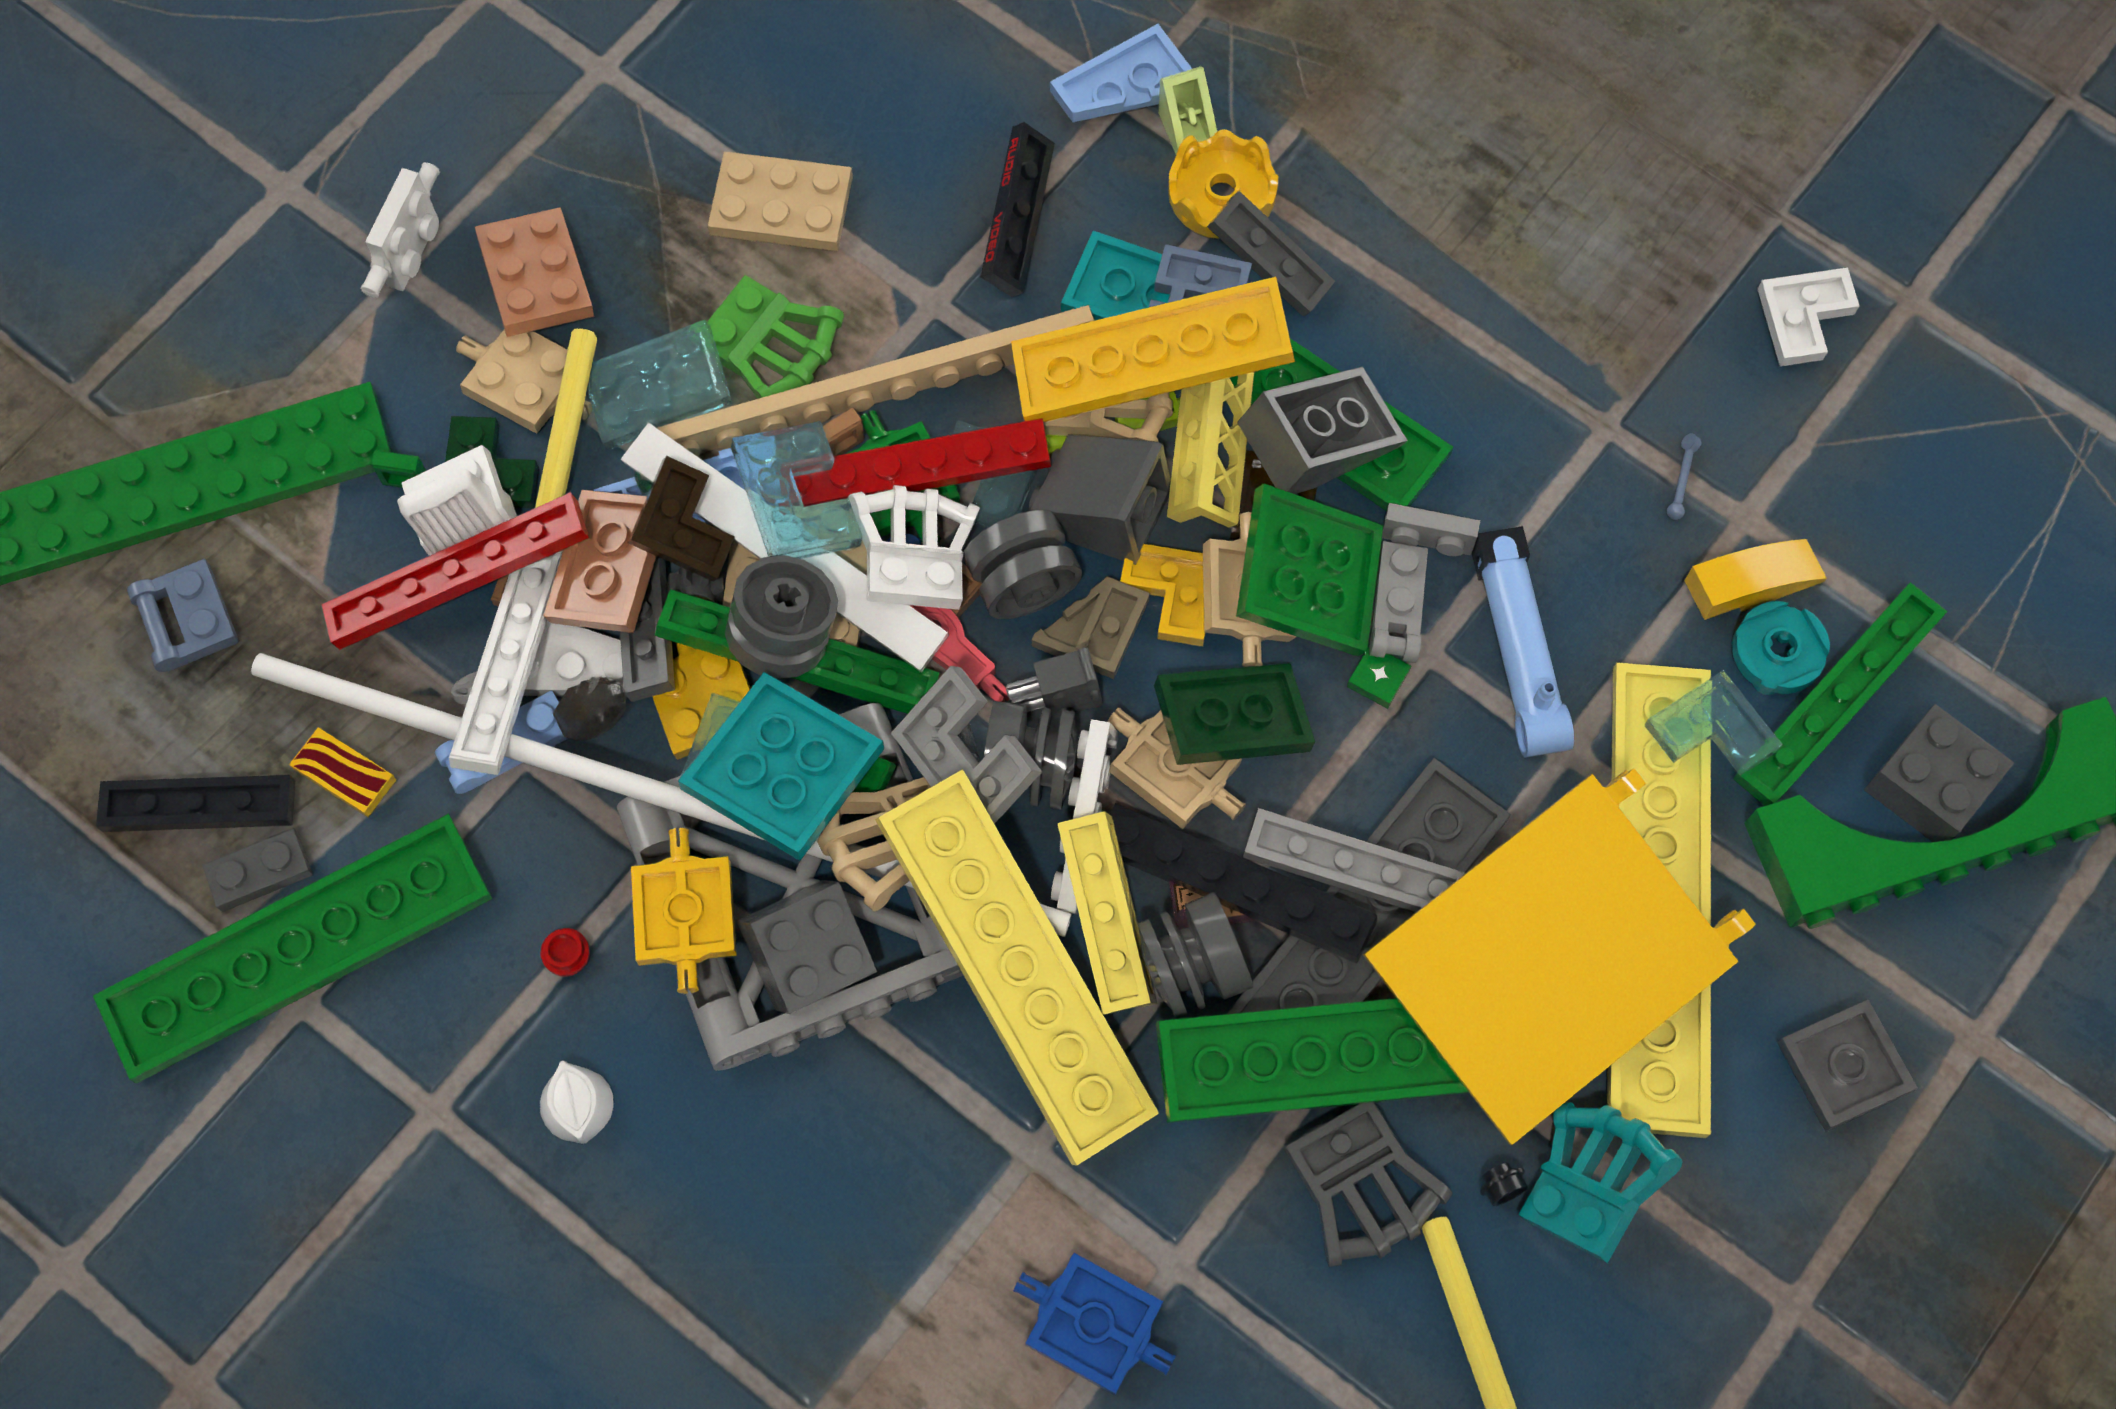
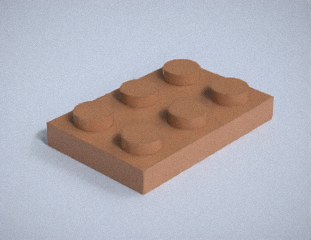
(534, 272)
(604, 576)

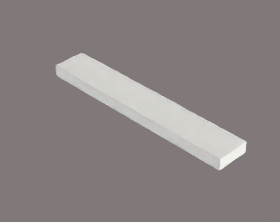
(504, 669)

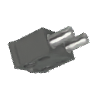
(1059, 684)

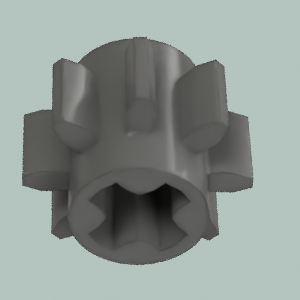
(697, 586)

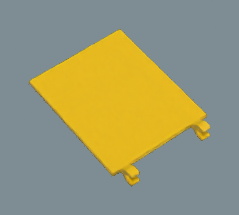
(1554, 956)

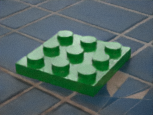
(1310, 570)

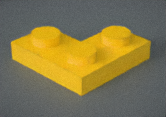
(1178, 579)

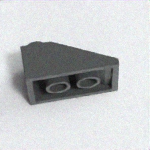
(1320, 429)

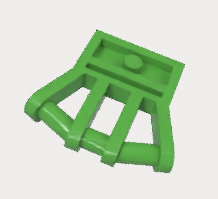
(749, 322)

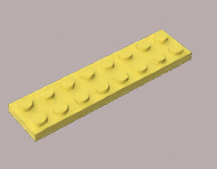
(1017, 967)

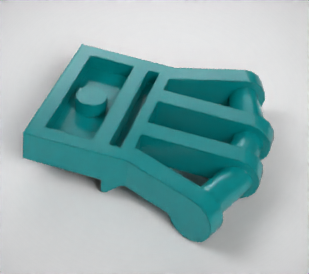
(1591, 1212)

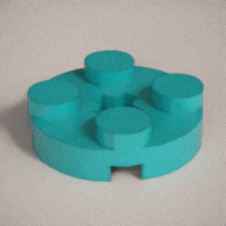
(1770, 671)

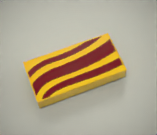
(343, 772)

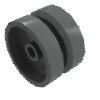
(1022, 564)
(781, 616)

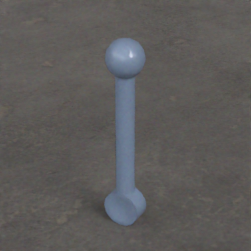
(1690, 444)

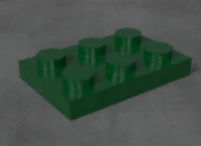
(1233, 713)

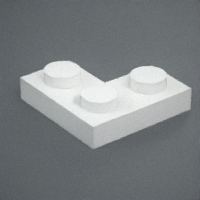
(1797, 304)

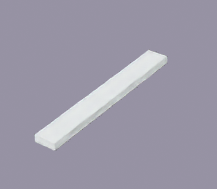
(728, 509)

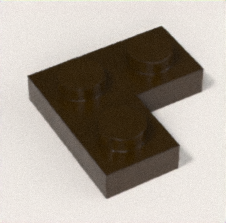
(667, 523)

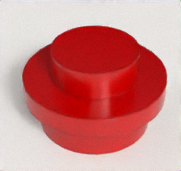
(565, 952)

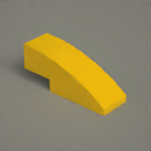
(1753, 577)

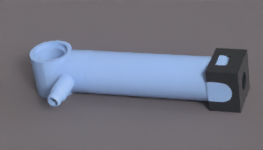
(1540, 717)

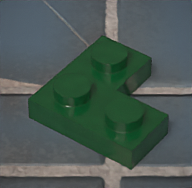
(516, 476)

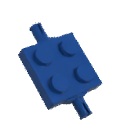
(1094, 1323)

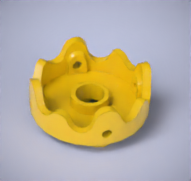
(1219, 160)

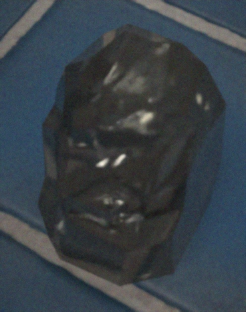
(590, 708)

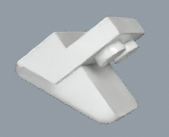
(455, 500)

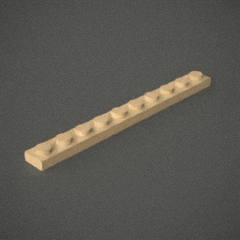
(864, 387)

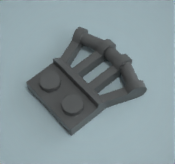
(1345, 1154)

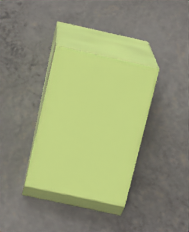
(1186, 107)

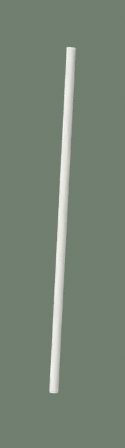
(535, 754)

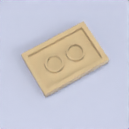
(780, 201)

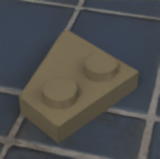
(1099, 622)

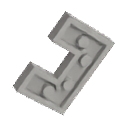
(933, 744)

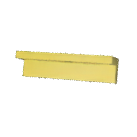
(1196, 456)
(1106, 912)

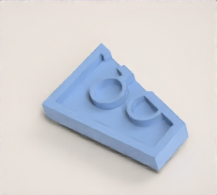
(1120, 77)

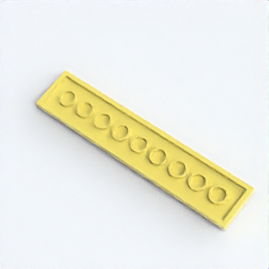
(1668, 1071)

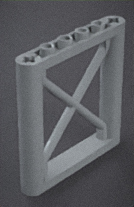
(728, 1017)

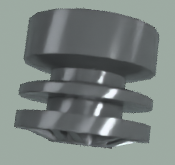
(1051, 750)
(1194, 955)

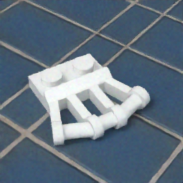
(913, 572)

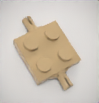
(517, 377)
(1221, 586)
(1173, 789)

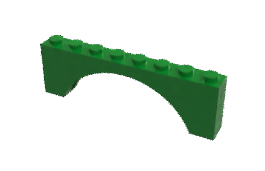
(1828, 867)

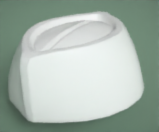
(576, 1103)

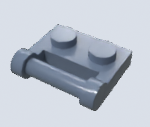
(197, 609)

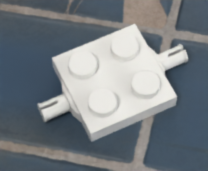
(402, 231)

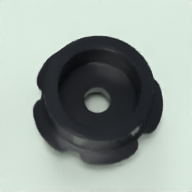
(1503, 1184)

